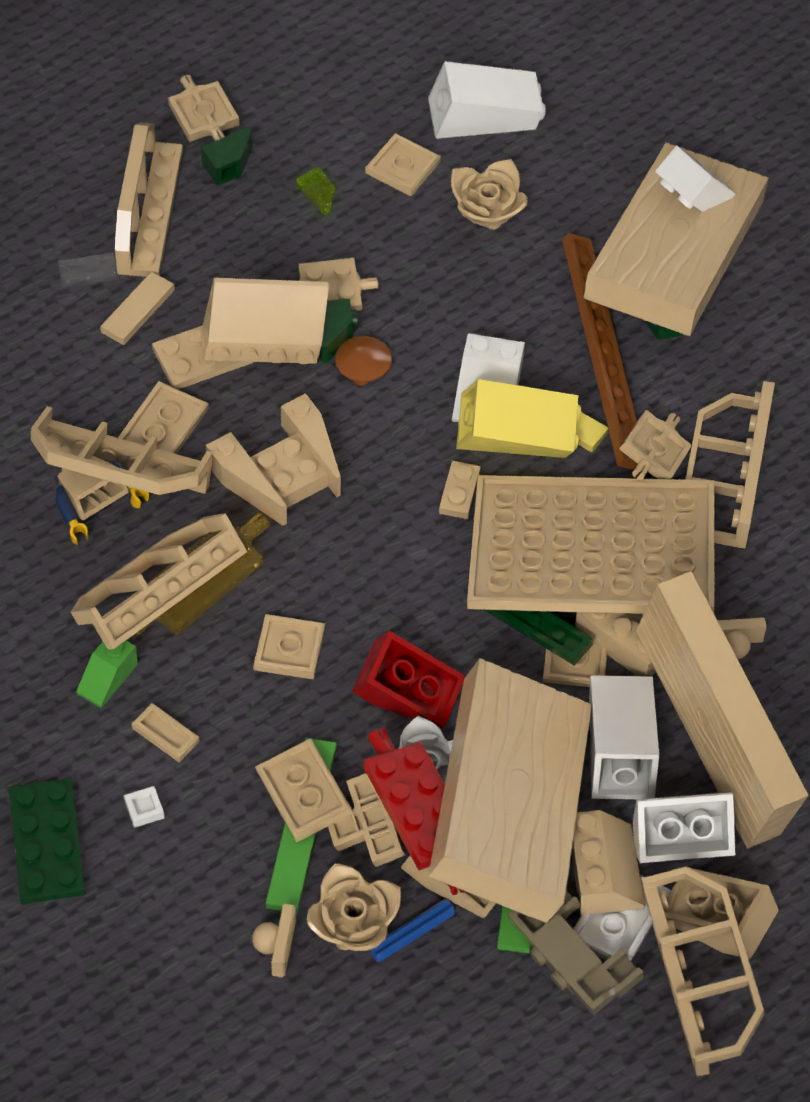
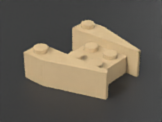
(285, 470)

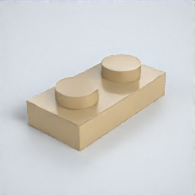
(459, 489)

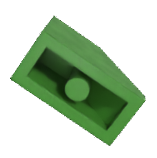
(107, 672)

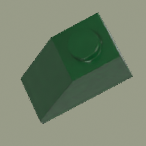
(337, 327)

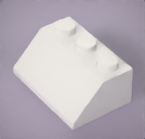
(684, 827)

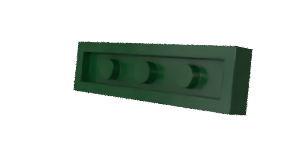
(548, 632)

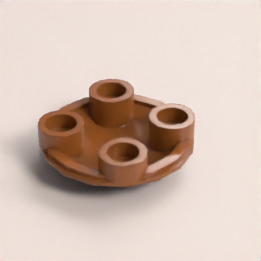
(363, 359)

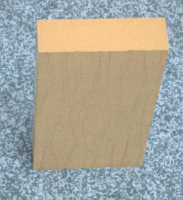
(671, 257)
(720, 709)
(511, 791)

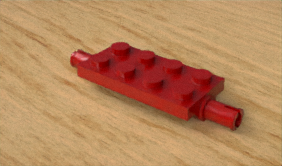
(409, 792)

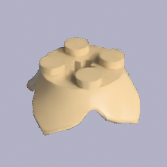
(489, 196)
(347, 891)

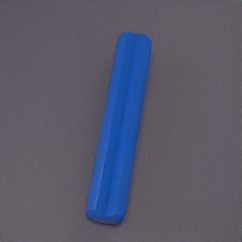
(413, 929)

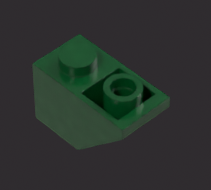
(227, 156)

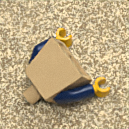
(85, 495)

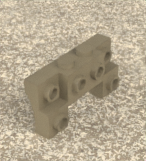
(573, 961)

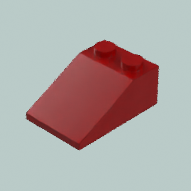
(408, 681)

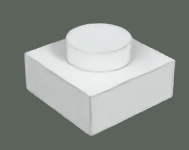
(144, 806)

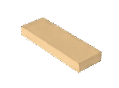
(137, 308)

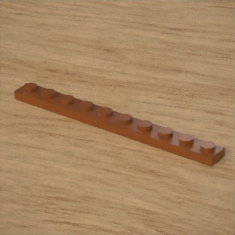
(602, 348)

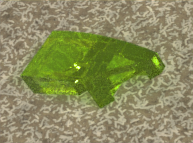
(317, 189)

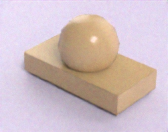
(742, 633)
(276, 939)

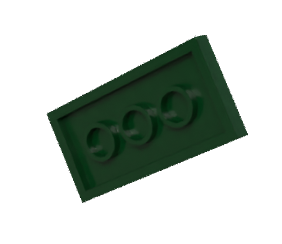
(46, 841)

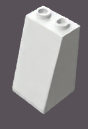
(484, 100)
(623, 737)

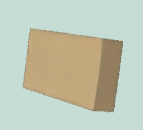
(165, 732)

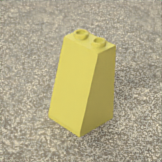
(517, 420)

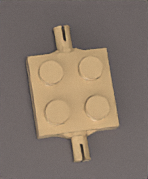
(203, 110)
(342, 279)
(655, 446)

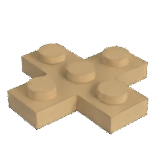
(367, 823)

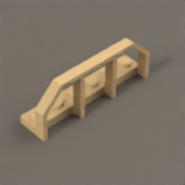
(157, 204)
(752, 448)
(145, 465)
(166, 589)
(675, 962)

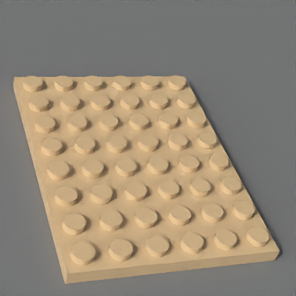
(587, 542)

